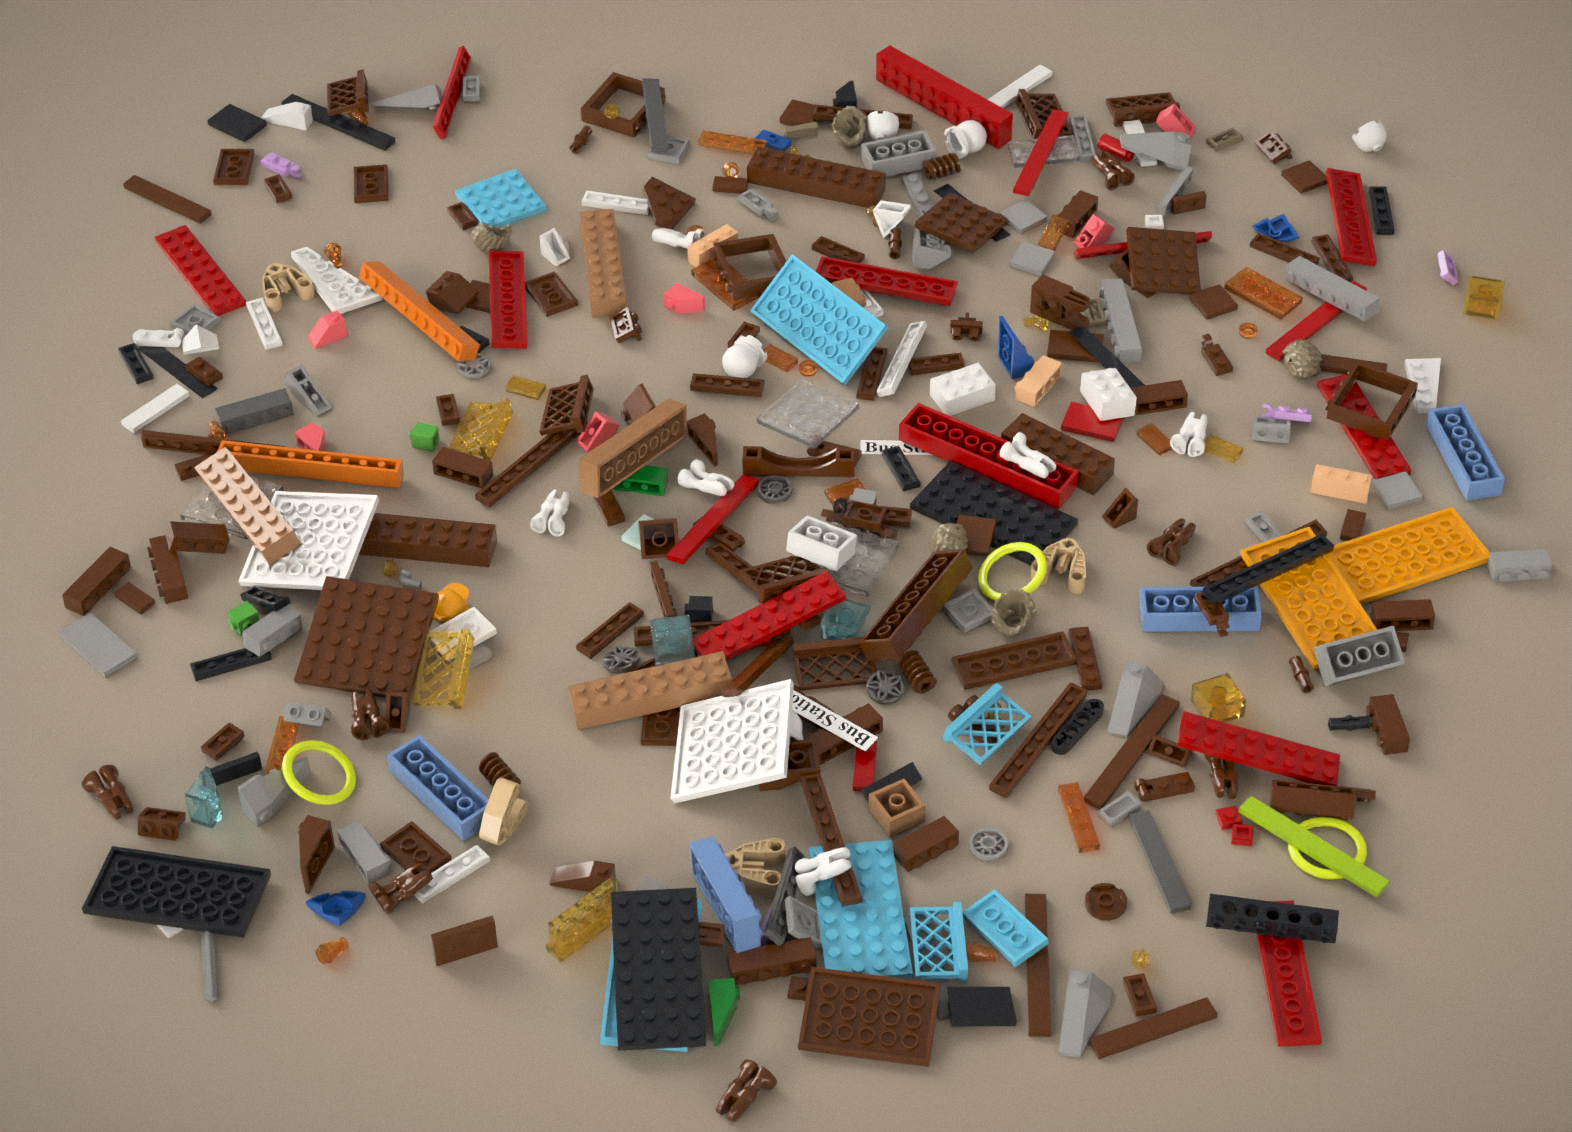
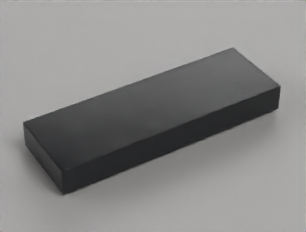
(135, 363)
(901, 468)
(265, 598)
(236, 768)
(907, 772)

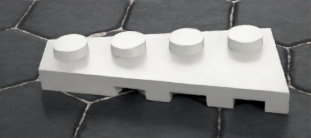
(1427, 375)

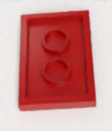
(1084, 421)

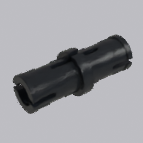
(844, 503)
(1349, 723)

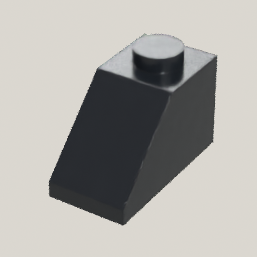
(846, 96)

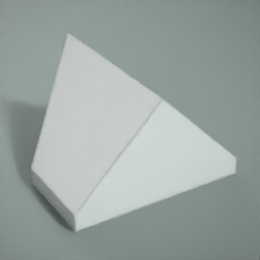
(889, 215)
(554, 247)
(199, 341)

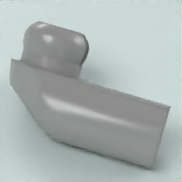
(407, 581)

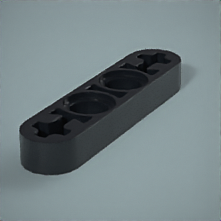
(1081, 728)

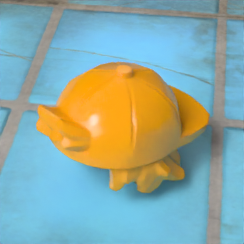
(451, 602)

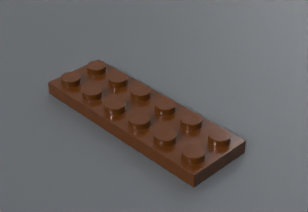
(1013, 660)

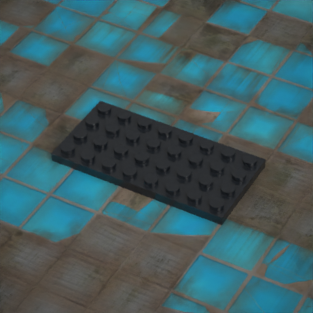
(1018, 517)
(177, 891)
(657, 969)

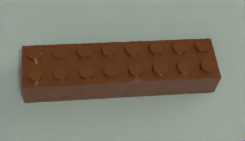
(816, 177)
(430, 540)
(916, 605)

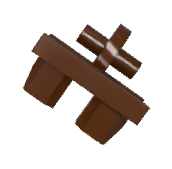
(966, 325)

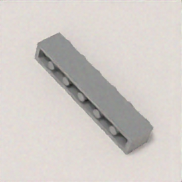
(1332, 288)
(1120, 320)

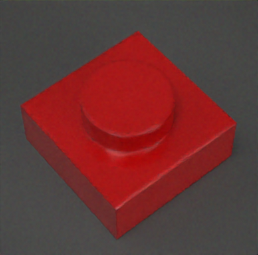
(1228, 816)

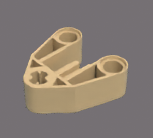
(285, 278)
(1066, 553)
(502, 812)
(750, 862)

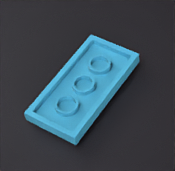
(1005, 928)

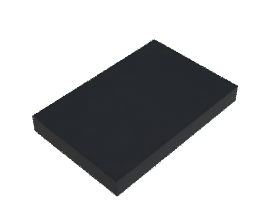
(237, 122)
(980, 1006)

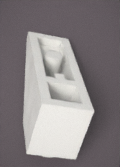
(291, 115)

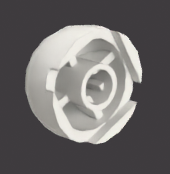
(882, 125)
(1370, 137)

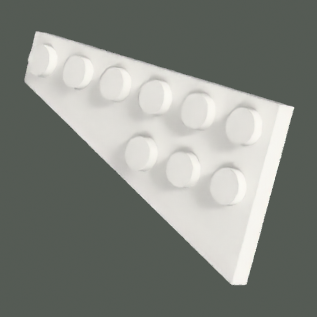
(334, 285)

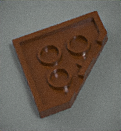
(666, 203)

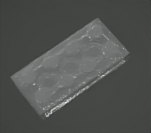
(1064, 151)

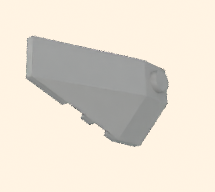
(423, 98)
(1165, 146)
(928, 250)
(1135, 697)
(265, 795)
(1085, 1006)

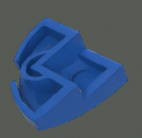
(1277, 228)
(336, 907)

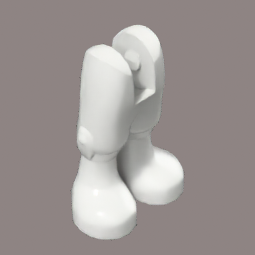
(676, 238)
(1194, 429)
(1026, 458)
(705, 482)
(558, 508)
(827, 864)

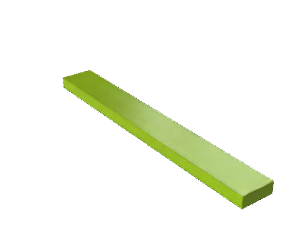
(1314, 846)

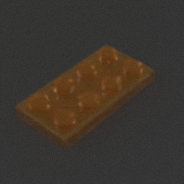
(711, 279)
(1263, 293)

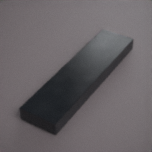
(1381, 210)
(226, 663)

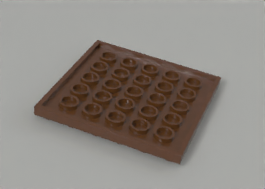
(366, 637)

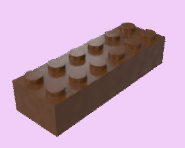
(1093, 465)

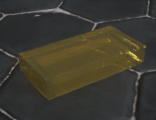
(525, 387)
(1222, 448)

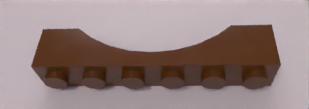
(836, 463)

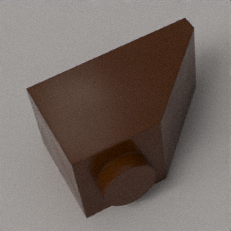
(397, 710)

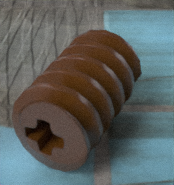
(941, 165)
(917, 672)
(494, 767)

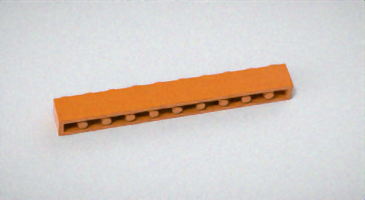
(419, 311)
(317, 464)

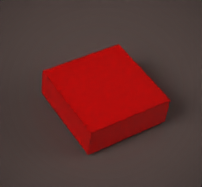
(1242, 835)

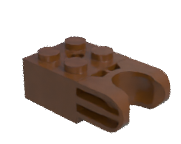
(1059, 303)

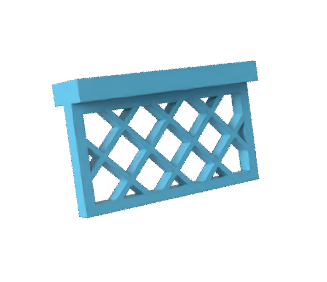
(972, 715)
(957, 944)

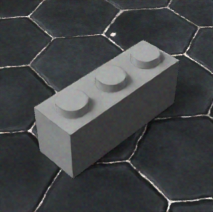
(1519, 565)
(271, 630)
(364, 852)

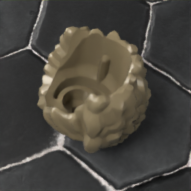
(849, 126)
(491, 238)
(1302, 359)
(949, 537)
(1013, 612)

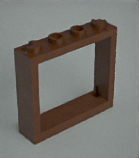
(590, 110)
(743, 246)
(1378, 378)

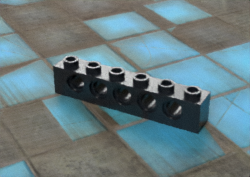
(1272, 918)

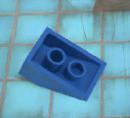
(1012, 352)

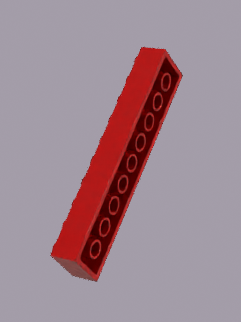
(942, 95)
(980, 452)

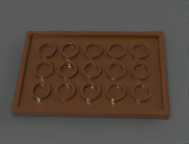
(869, 1016)

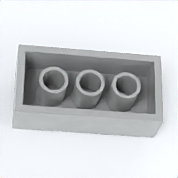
(898, 153)
(1359, 656)

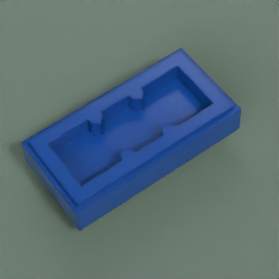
(774, 141)

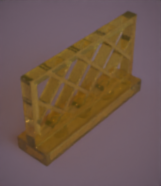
(494, 430)
(459, 674)
(584, 929)

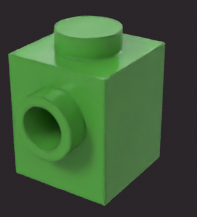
(424, 436)
(242, 617)

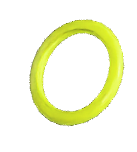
(1006, 549)
(305, 793)
(1334, 823)

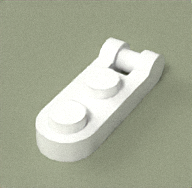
(158, 338)

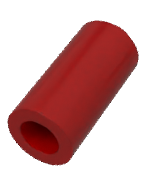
(1113, 147)

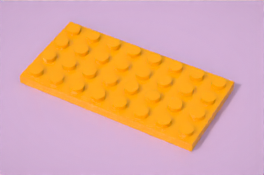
(1408, 555)
(1310, 598)

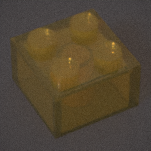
(1483, 297)
(1218, 698)

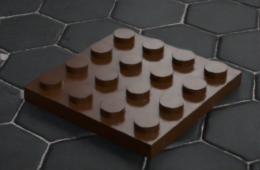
(961, 222)
(1163, 260)

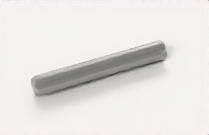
(209, 966)

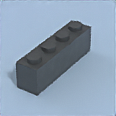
(254, 411)

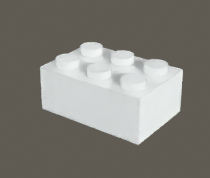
(962, 389)
(1108, 394)
(821, 543)

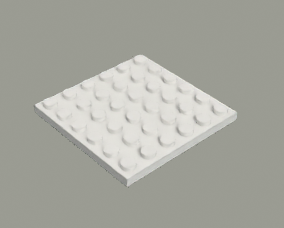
(330, 538)
(733, 742)

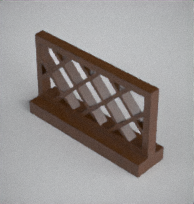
(359, 94)
(1134, 111)
(1031, 116)
(580, 407)
(771, 588)
(831, 650)

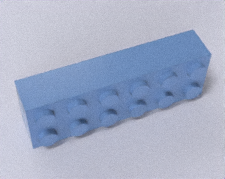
(1465, 452)
(1176, 610)
(439, 786)
(726, 894)

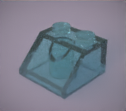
(844, 620)
(671, 639)
(204, 800)

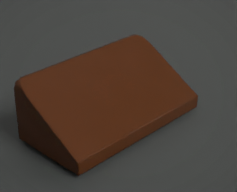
(1169, 751)

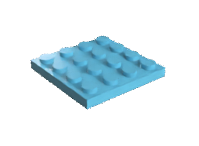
(501, 199)

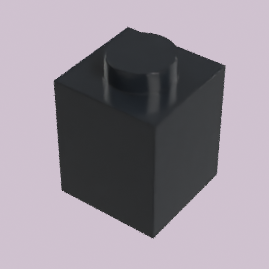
(699, 608)

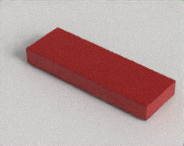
(864, 767)

